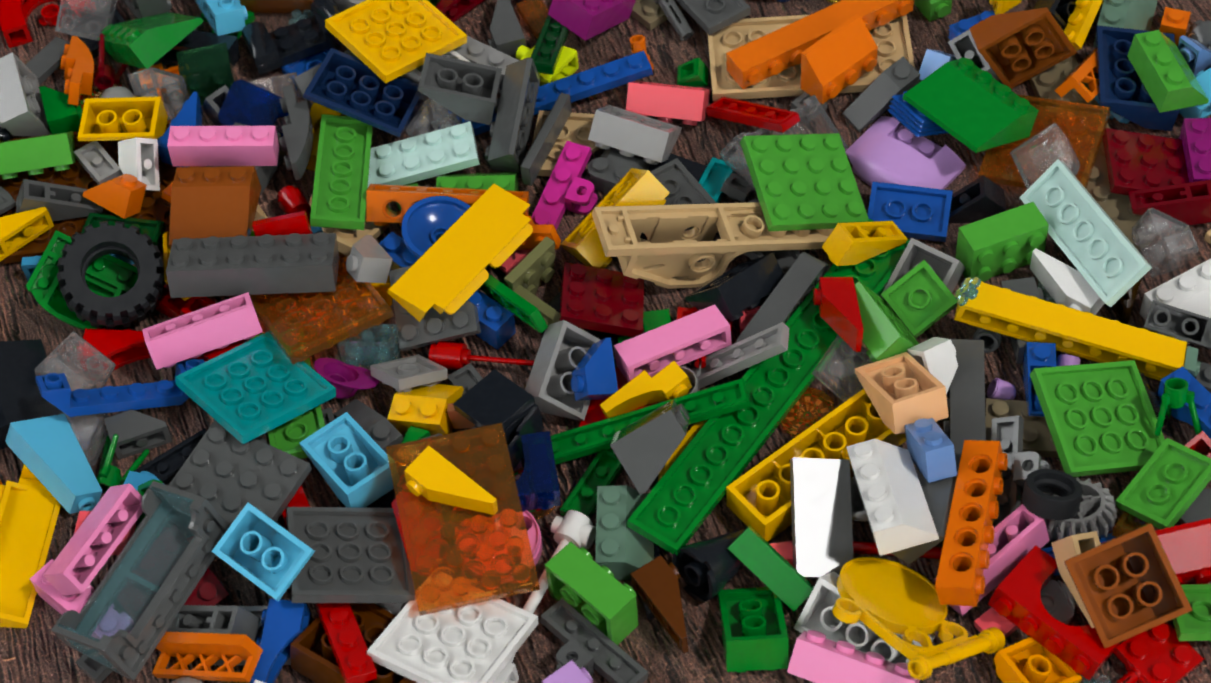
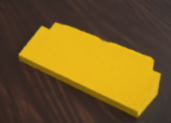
(458, 259)
(26, 533)

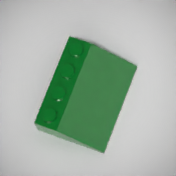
(148, 38)
(973, 106)

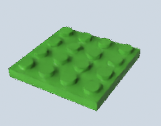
(803, 181)
(1098, 416)

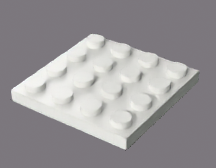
(455, 643)

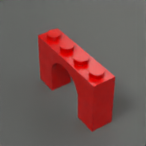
(14, 20)
(1021, 603)

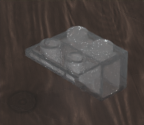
(85, 17)
(163, 84)
(1164, 241)
(80, 362)

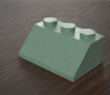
(1127, 14)
(617, 544)

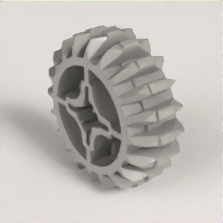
(1095, 513)

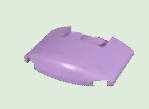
(898, 157)

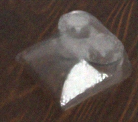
(1041, 152)

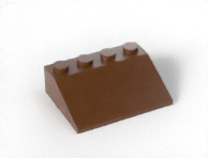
(314, 657)

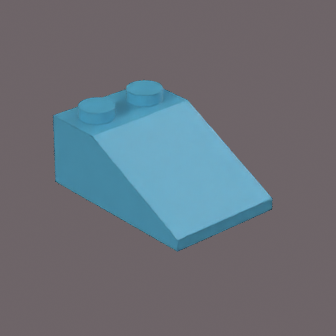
(349, 462)
(263, 551)

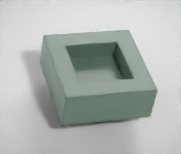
(1191, 363)

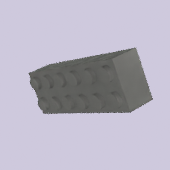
(253, 265)

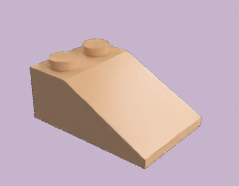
(903, 391)

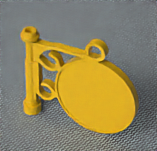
(905, 602)

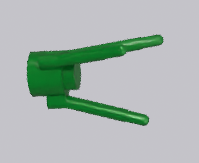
(1176, 396)
(110, 475)

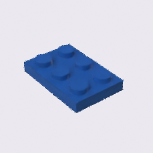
(915, 210)

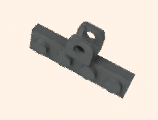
(1010, 434)
(589, 646)

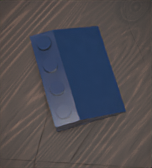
(1120, 84)
(356, 91)

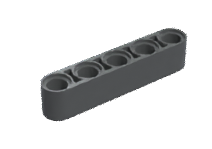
(787, 295)

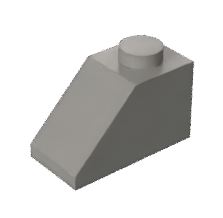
(368, 261)

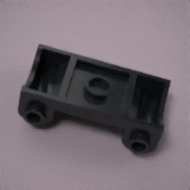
(293, 41)

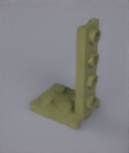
(531, 274)

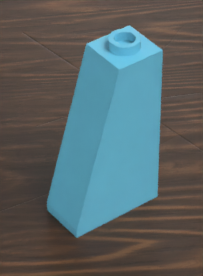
(56, 460)

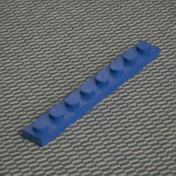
(585, 84)

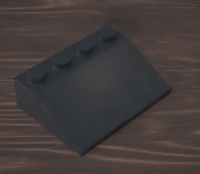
(18, 386)

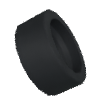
(1051, 506)

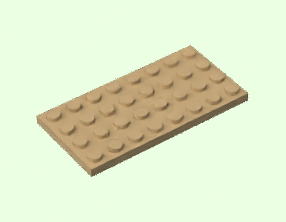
(891, 39)

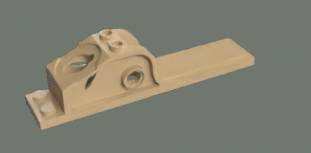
(672, 251)

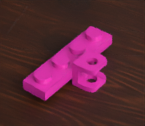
(566, 187)

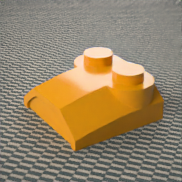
(1032, 663)

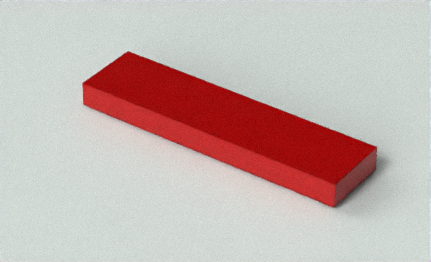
(753, 114)

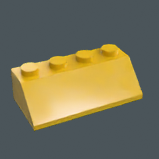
(634, 189)

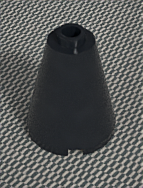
(707, 565)

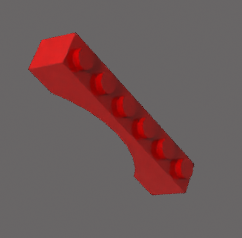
(130, 346)

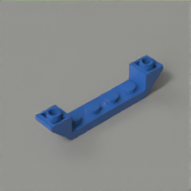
(110, 399)

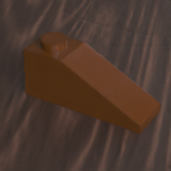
(659, 590)

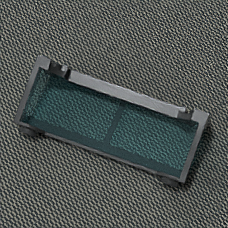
(146, 581)

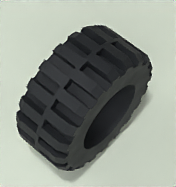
(104, 241)

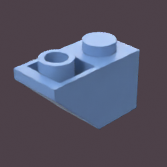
(1195, 54)

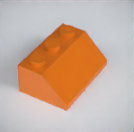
(838, 59)

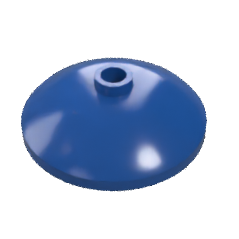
(429, 221)

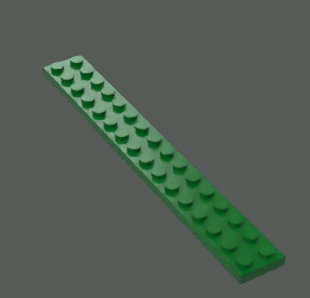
(731, 441)

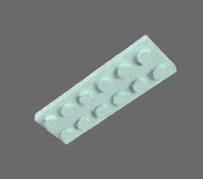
(424, 156)
(1086, 233)

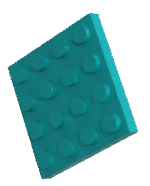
(254, 388)

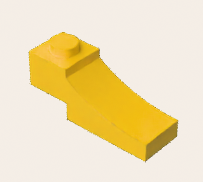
(644, 390)

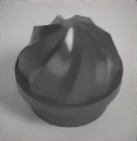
(991, 339)

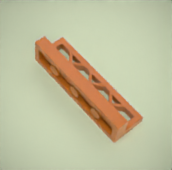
(1085, 74)
(210, 649)

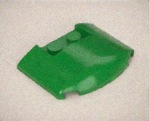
(104, 277)

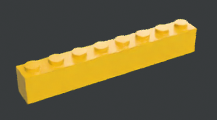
(1072, 330)

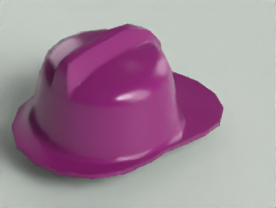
(344, 377)

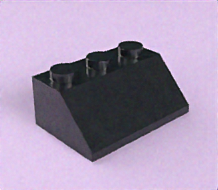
(739, 287)

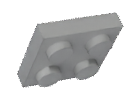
(409, 372)

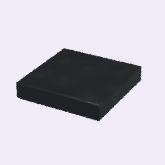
(494, 401)

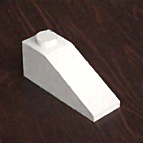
(1064, 283)

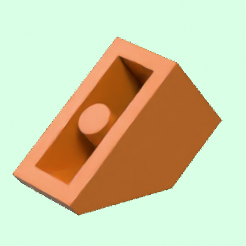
(1175, 22)
(119, 195)

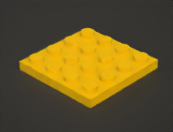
(395, 34)

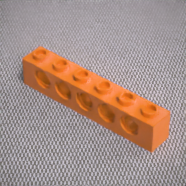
(380, 195)
(970, 523)

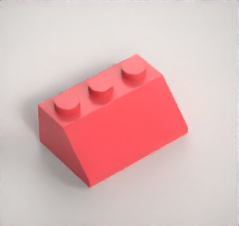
(668, 101)

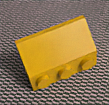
(122, 118)

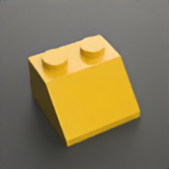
(424, 408)

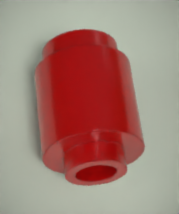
(292, 201)

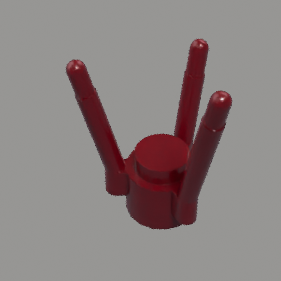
(104, 75)

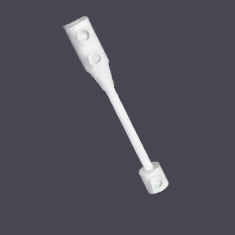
(572, 528)

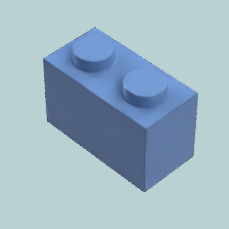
(930, 450)

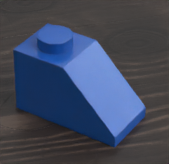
(595, 374)

